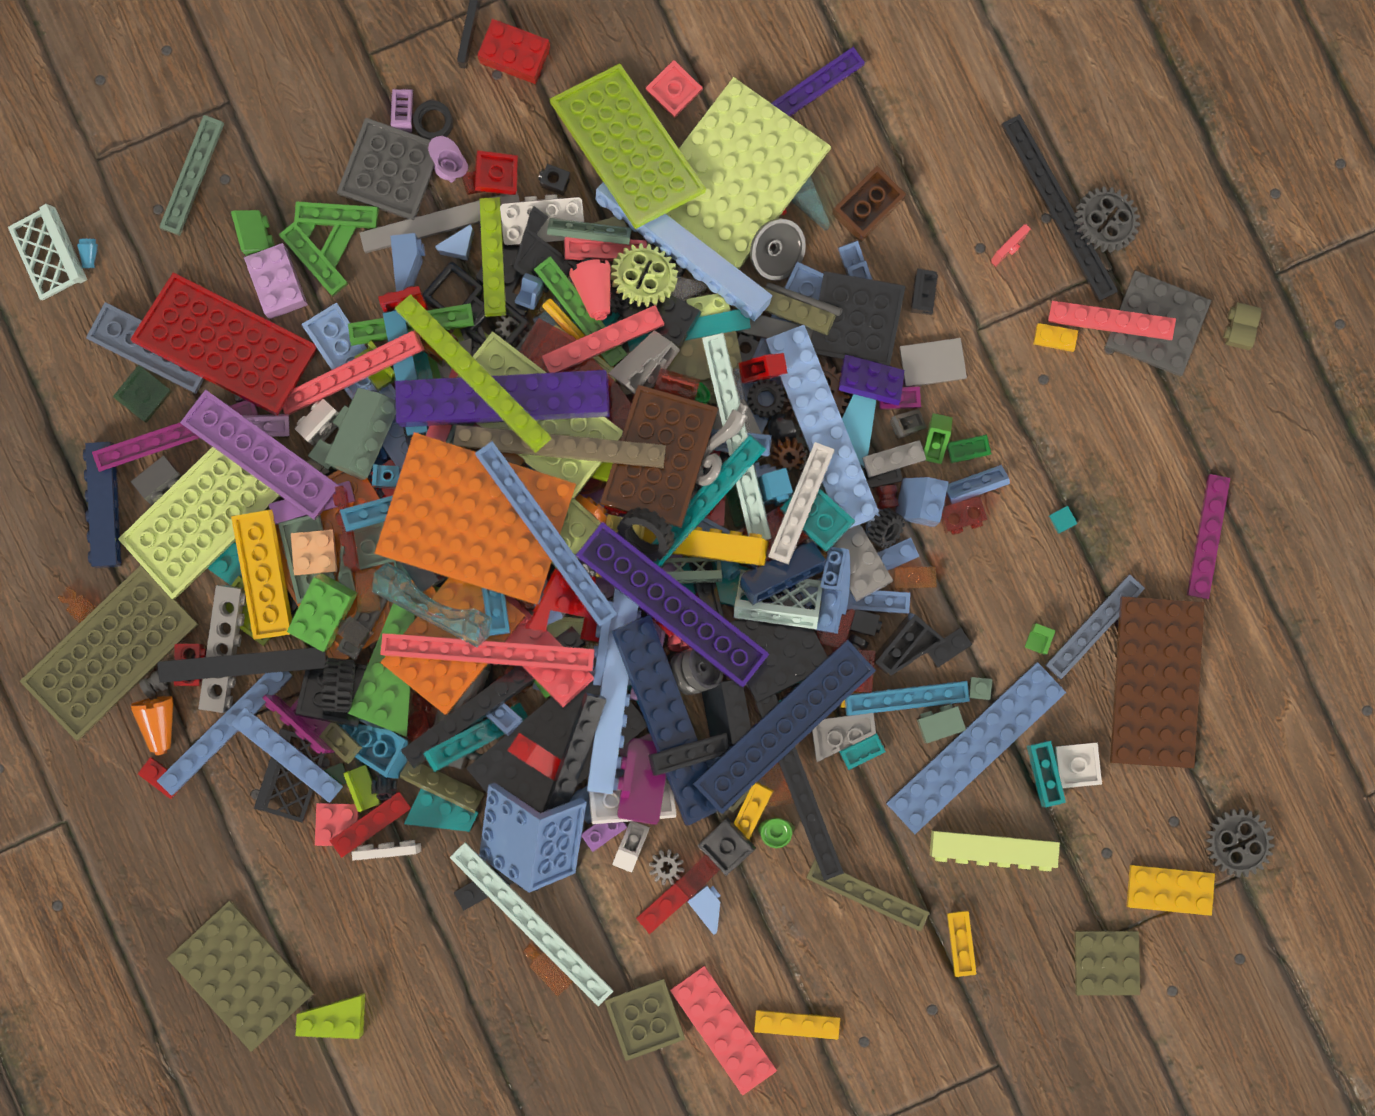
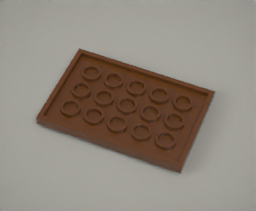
(685, 431)

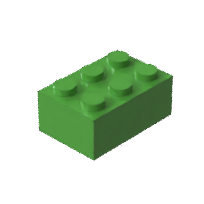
(322, 612)

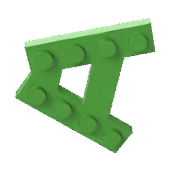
(345, 221)

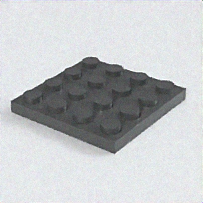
(388, 169)
(1160, 298)

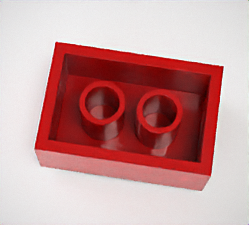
(514, 51)

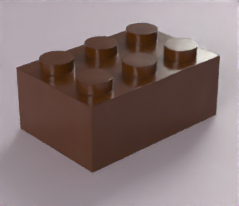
(869, 204)

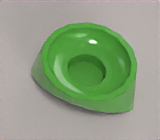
(776, 832)

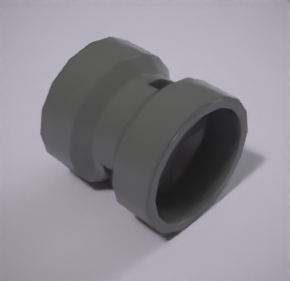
(152, 686)

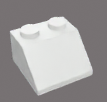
(317, 423)

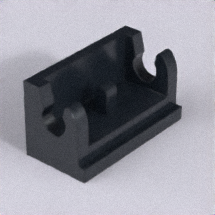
(924, 292)

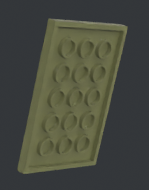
(240, 975)

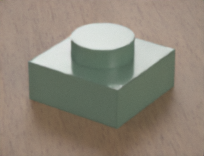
(980, 688)

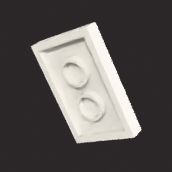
(386, 850)

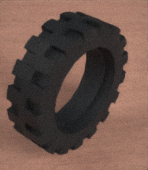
(652, 522)

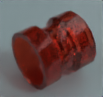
(887, 496)

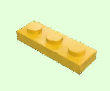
(752, 809)
(961, 943)

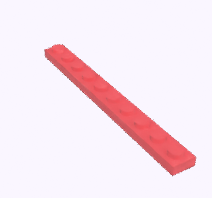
(487, 652)

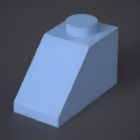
(707, 906)

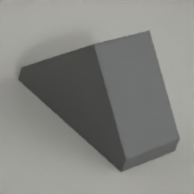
(907, 423)

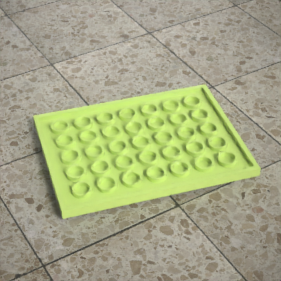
(751, 169)

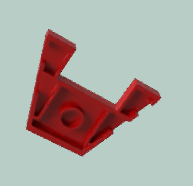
(561, 598)

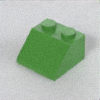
(252, 231)

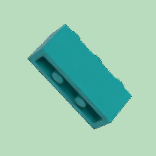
(1046, 774)

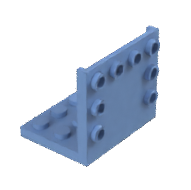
(529, 844)

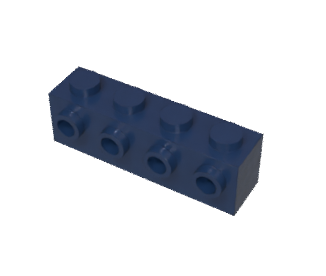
(778, 576)

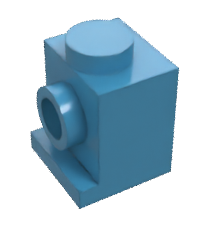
(378, 476)

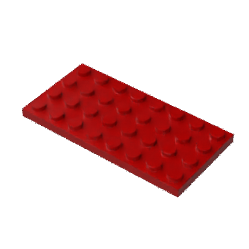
(224, 343)

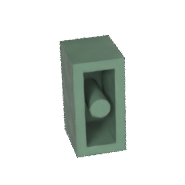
(940, 724)

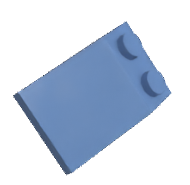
(407, 259)

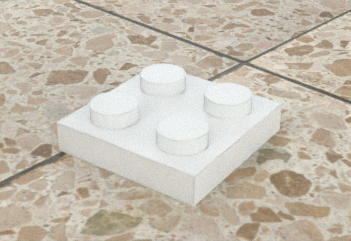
(1078, 765)

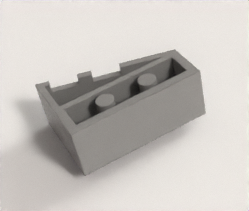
(645, 362)

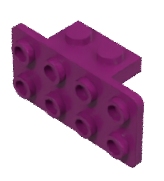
(305, 727)
(640, 789)

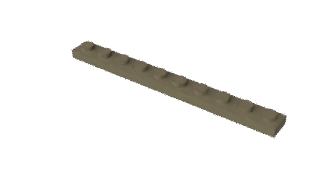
(564, 447)

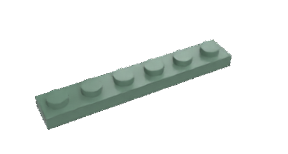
(191, 175)

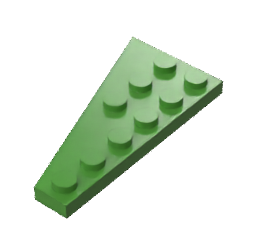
(381, 694)

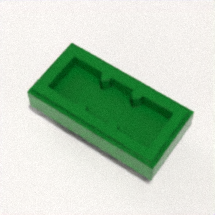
(968, 449)

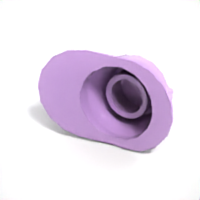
(447, 158)

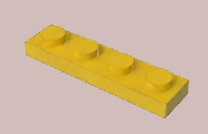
(797, 1024)

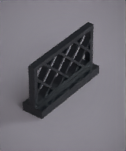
(272, 775)

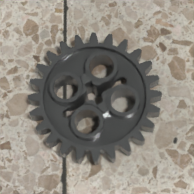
(1121, 231)
(1247, 860)

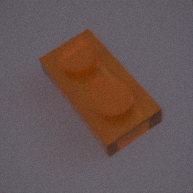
(366, 599)

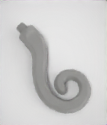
(730, 429)

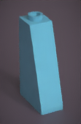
(858, 423)

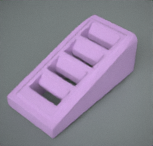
(402, 122)

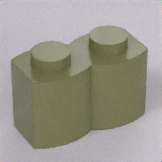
(1243, 326)

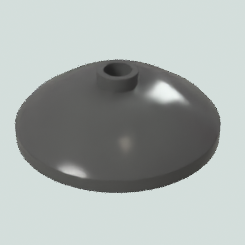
(786, 250)

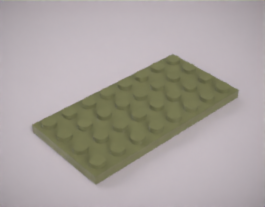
(109, 653)

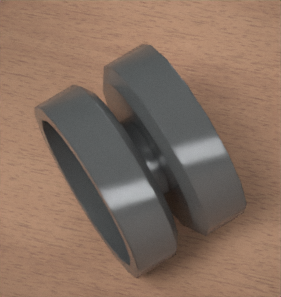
(694, 672)

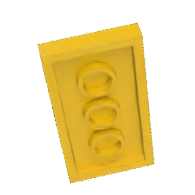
(1170, 890)

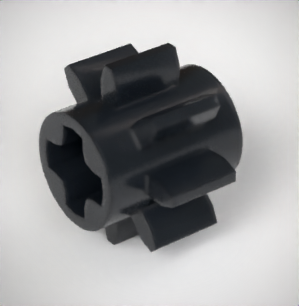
(383, 787)

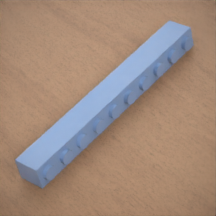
(697, 258)
(614, 688)

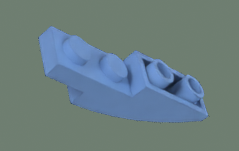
(836, 589)

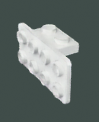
(515, 216)

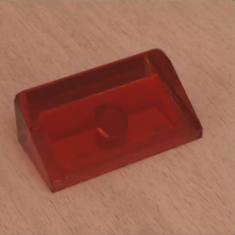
(677, 384)

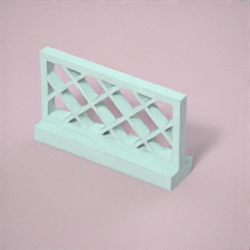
(59, 241)
(777, 612)

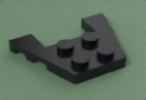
(535, 250)
(511, 278)

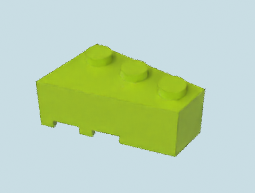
(334, 1019)

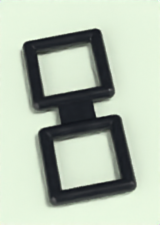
(477, 305)

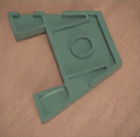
(366, 542)

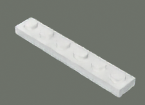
(801, 503)

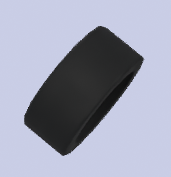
(432, 105)

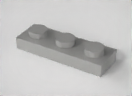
(894, 458)

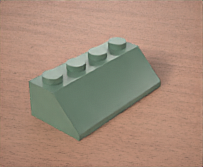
(362, 433)

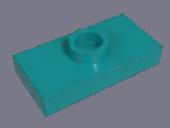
(862, 751)

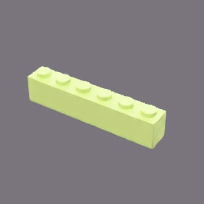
(994, 849)

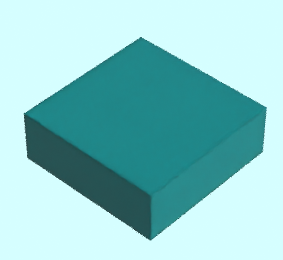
(1062, 519)

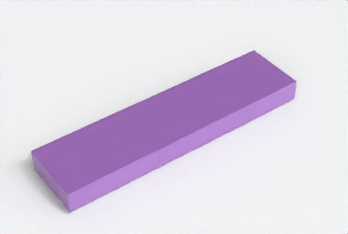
(286, 511)

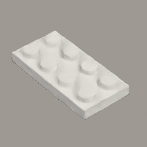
(605, 806)

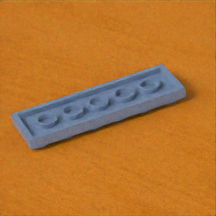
(114, 332)

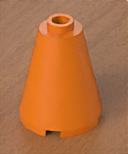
(155, 722)

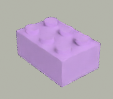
(275, 281)

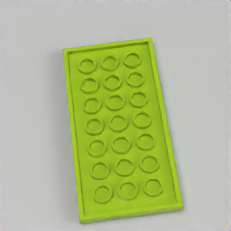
(627, 146)

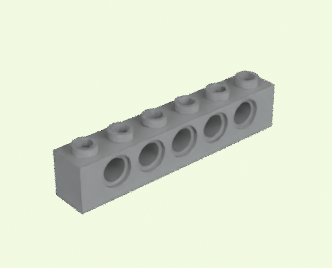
(223, 594)

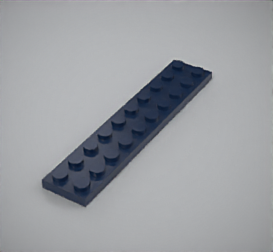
(662, 710)
(784, 726)

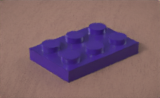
(871, 380)

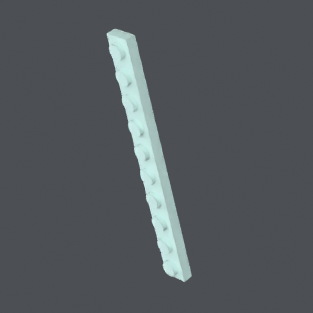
(727, 400)
(531, 924)

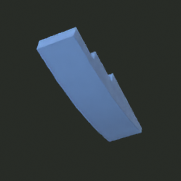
(853, 260)

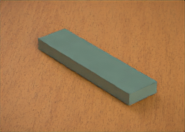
(589, 231)

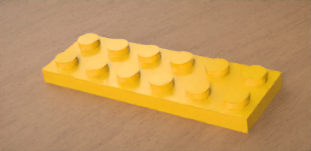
(262, 574)

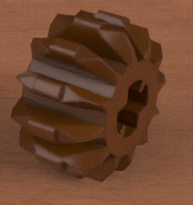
(781, 450)

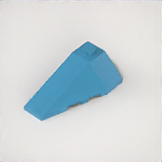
(379, 749)

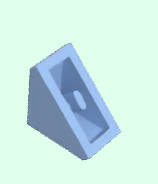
(458, 244)

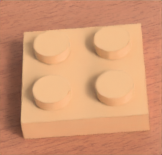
(314, 552)

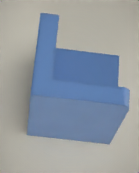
(530, 291)

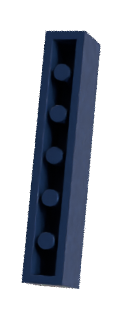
(102, 511)

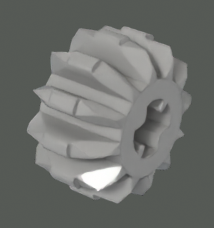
(505, 327)
(659, 864)

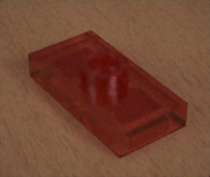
(697, 876)

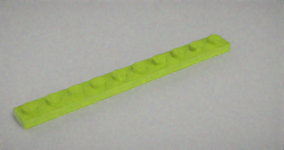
(473, 373)

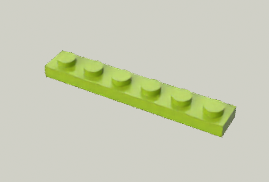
(492, 257)

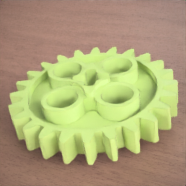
(626, 267)

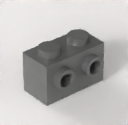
(156, 480)

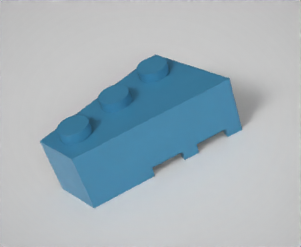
(775, 487)

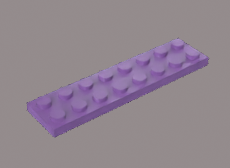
(260, 455)

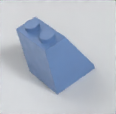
(922, 500)

